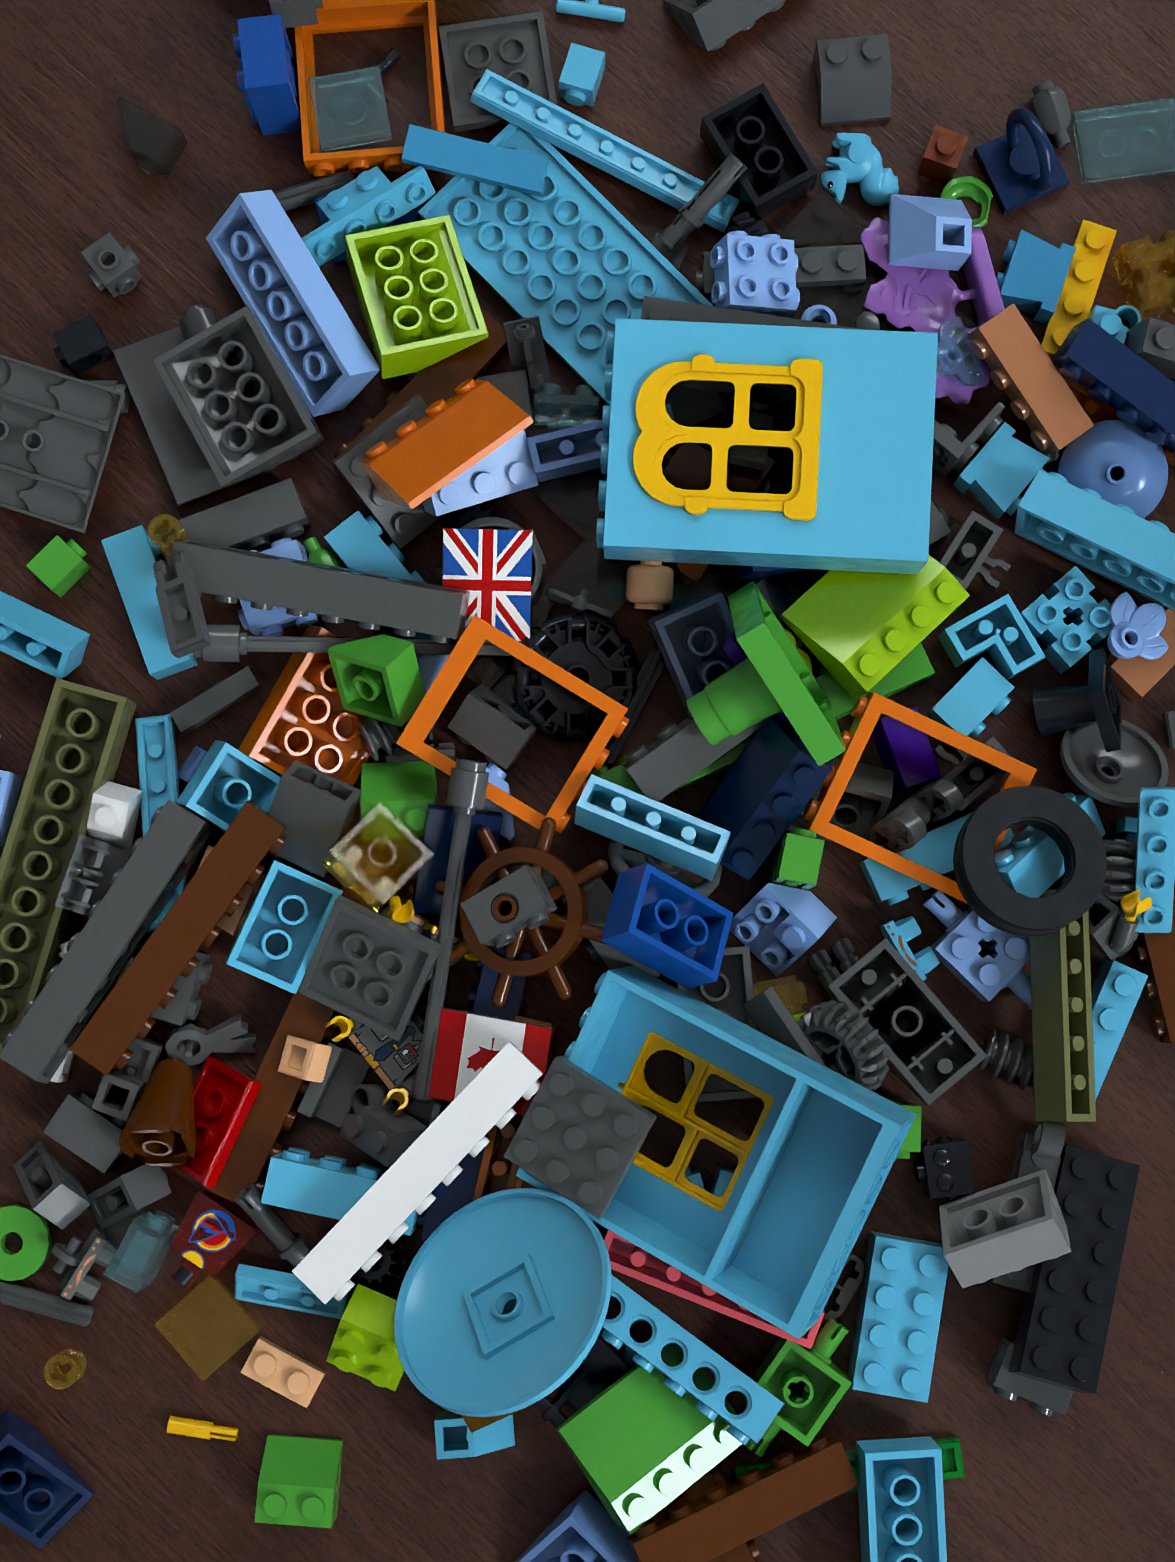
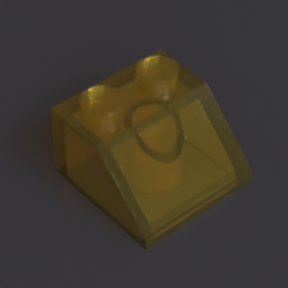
(377, 858)

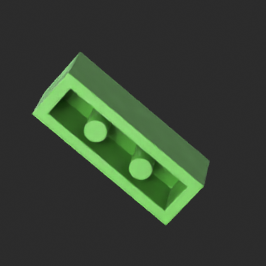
(797, 860)

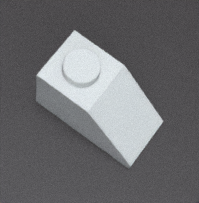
(114, 814)

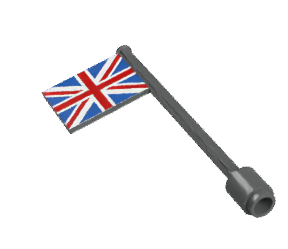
(484, 561)

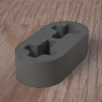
(846, 1289)

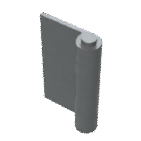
(170, 436)

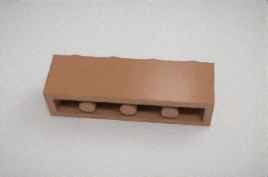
(1029, 380)
(1137, 675)

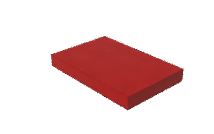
(221, 1108)

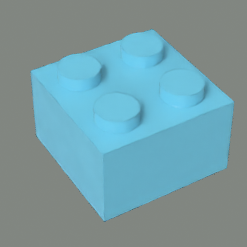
(225, 784)

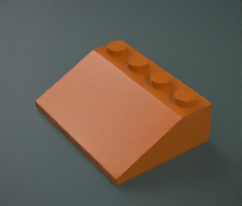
(443, 443)
(307, 721)

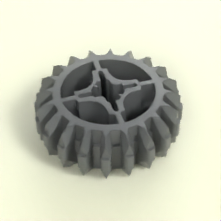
(846, 1043)

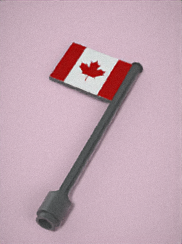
(455, 1041)

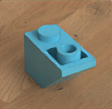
(456, 1440)

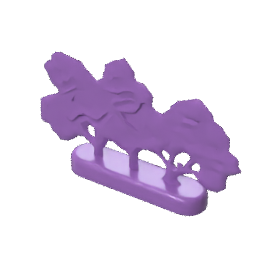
(929, 296)

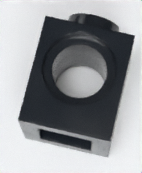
(82, 345)

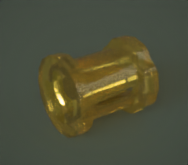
(162, 525)
(55, 1377)

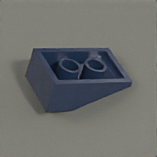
(35, 1482)

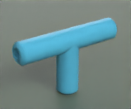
(591, 9)

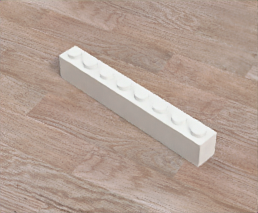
(417, 1173)

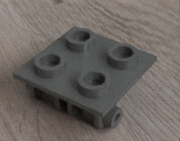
(89, 874)

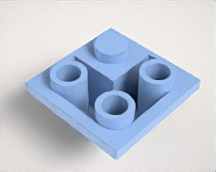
(928, 232)
(781, 925)

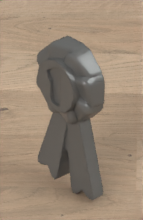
(196, 1043)

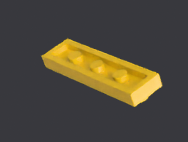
(1081, 283)

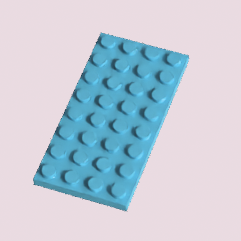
(559, 255)

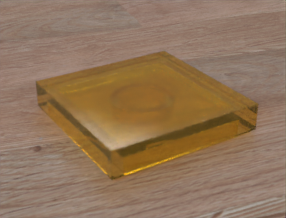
(207, 1327)

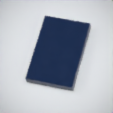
(438, 838)

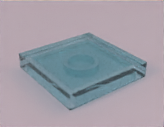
(350, 108)

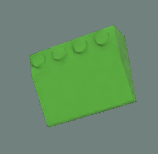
(645, 1442)

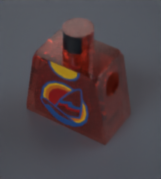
(208, 1240)

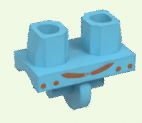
(902, 931)

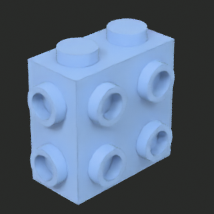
(755, 274)
(273, 621)

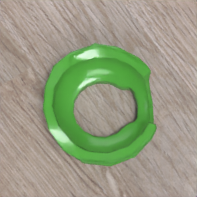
(973, 189)

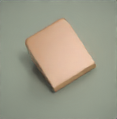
(304, 1059)

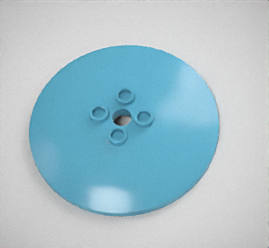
(455, 1294)

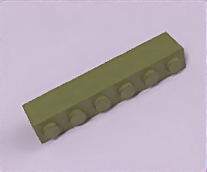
(1063, 1023)

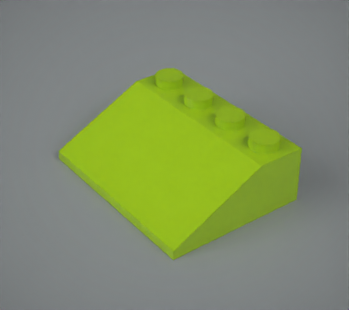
(414, 294)
(871, 620)

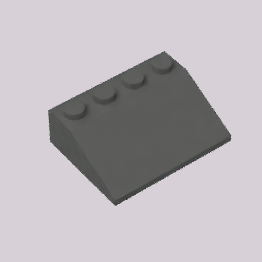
(238, 398)

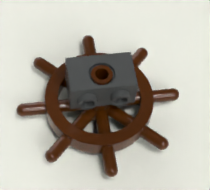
(519, 906)

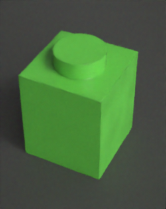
(59, 565)

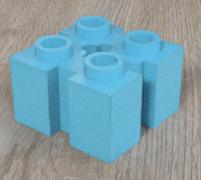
(1090, 620)

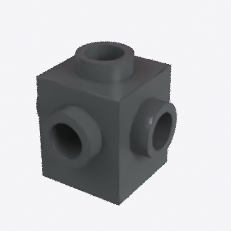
(112, 265)

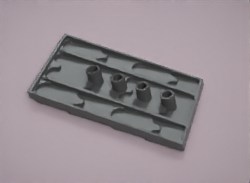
(53, 442)

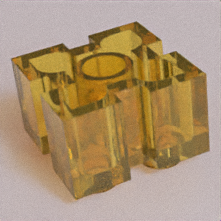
(1149, 272)

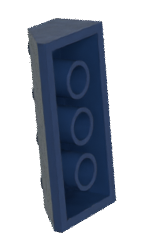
(763, 794)

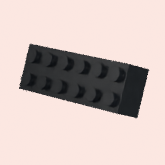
(1073, 1295)

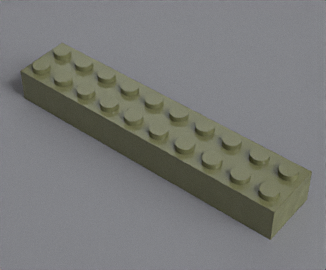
(70, 761)

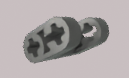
(908, 821)

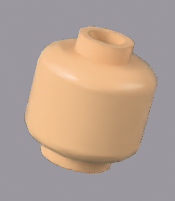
(649, 585)

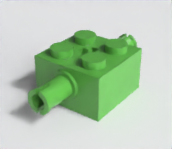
(822, 1381)

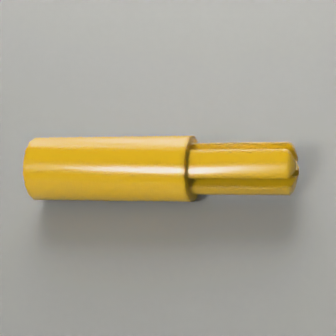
(200, 1429)

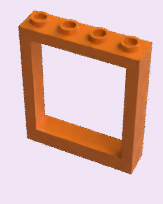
(358, 16)
(450, 677)
(866, 714)

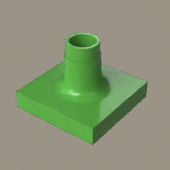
(766, 683)

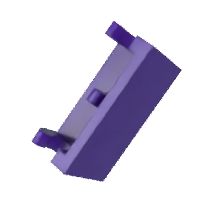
(906, 753)

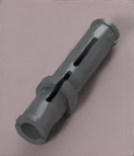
(711, 192)
(289, 1244)

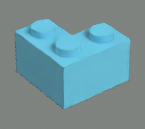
(998, 631)

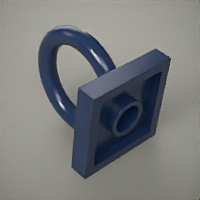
(1021, 163)

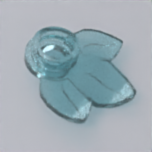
(956, 355)

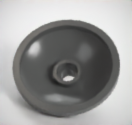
(1117, 774)

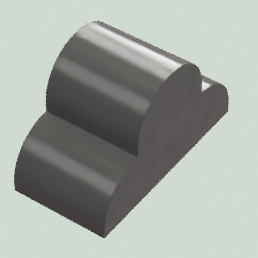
(920, 1034)

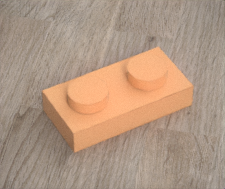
(283, 1372)

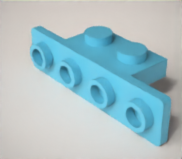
(364, 206)
(1156, 857)

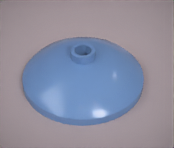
(1116, 443)

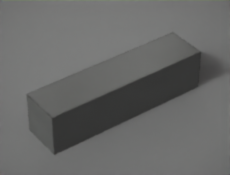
(216, 700)

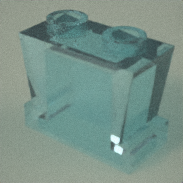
(142, 1250)

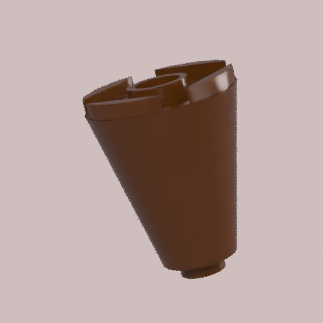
(163, 1117)

